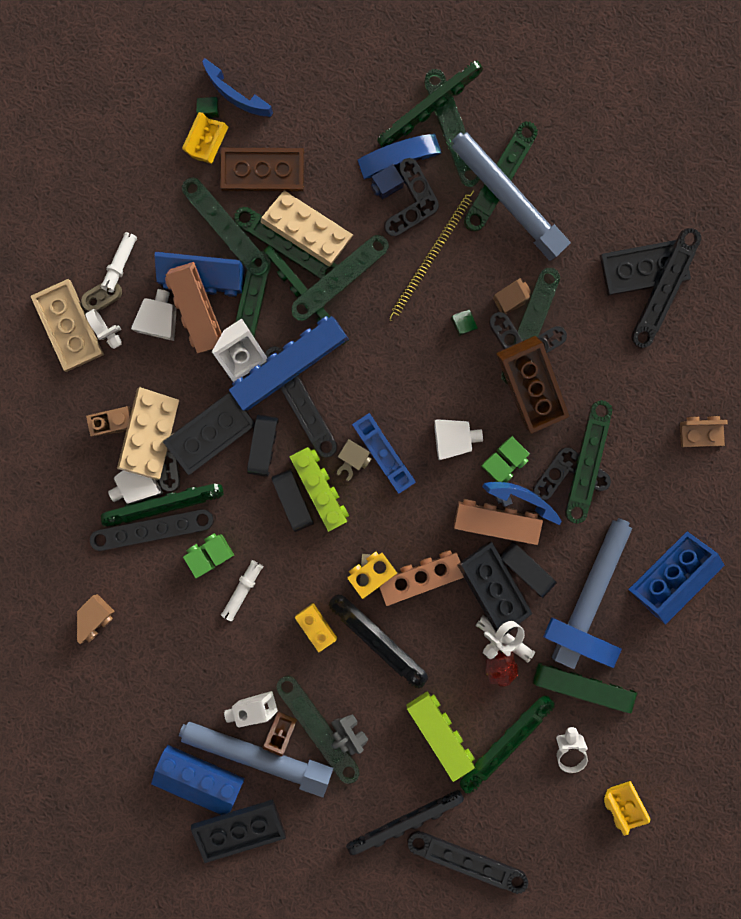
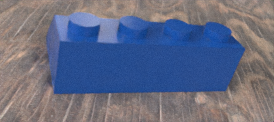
(215, 273)
(677, 577)
(197, 780)

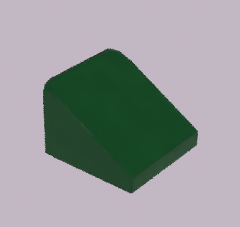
(208, 107)
(464, 322)

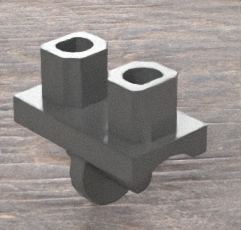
(345, 736)

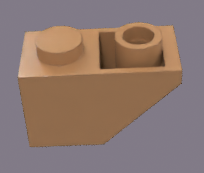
(512, 296)
(109, 422)
(91, 616)

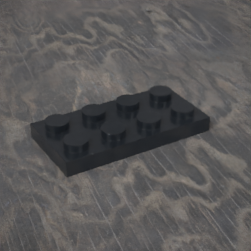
(635, 267)
(208, 433)
(494, 587)
(238, 831)

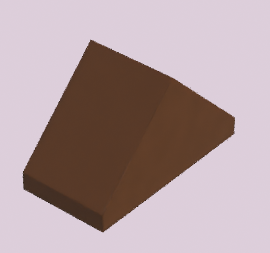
(279, 734)

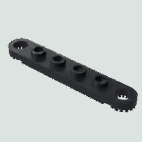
(666, 287)
(306, 412)
(151, 530)
(378, 641)
(411, 820)
(467, 862)

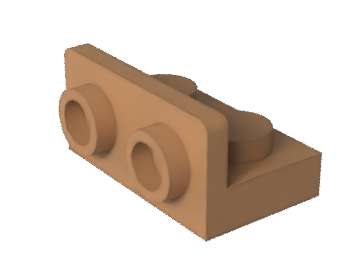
(702, 433)

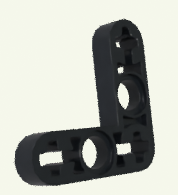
(419, 199)
(507, 323)
(564, 468)

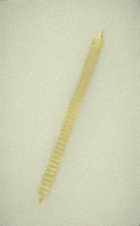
(432, 254)

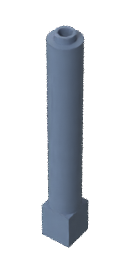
(548, 238)
(595, 586)
(311, 776)

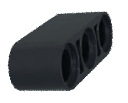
(262, 444)
(292, 500)
(527, 569)

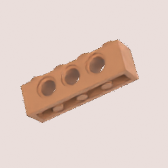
(450, 560)

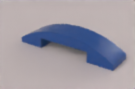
(254, 106)
(415, 148)
(383, 453)
(503, 490)
(582, 642)

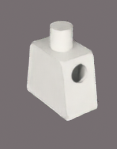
(156, 317)
(454, 438)
(134, 487)
(252, 710)

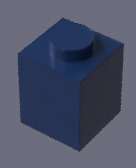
(386, 182)

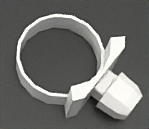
(101, 329)
(492, 649)
(571, 740)

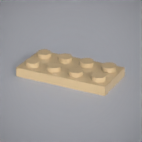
(306, 228)
(67, 325)
(148, 426)

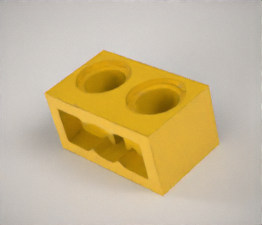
(375, 579)
(316, 627)

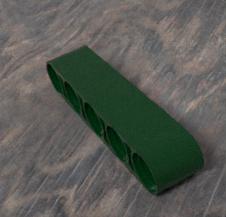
(585, 689)

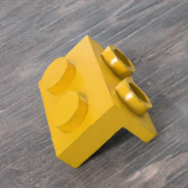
(204, 138)
(626, 807)

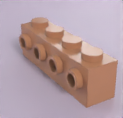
(194, 306)
(497, 522)

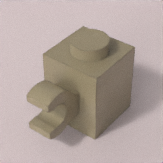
(353, 456)

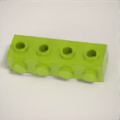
(318, 488)
(440, 736)

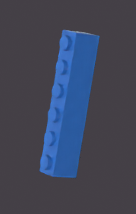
(288, 364)

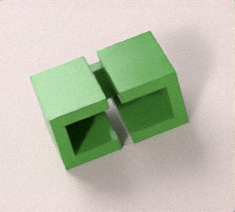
(513, 453)
(199, 560)

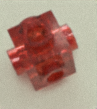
(501, 669)

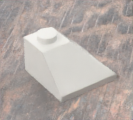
(238, 351)

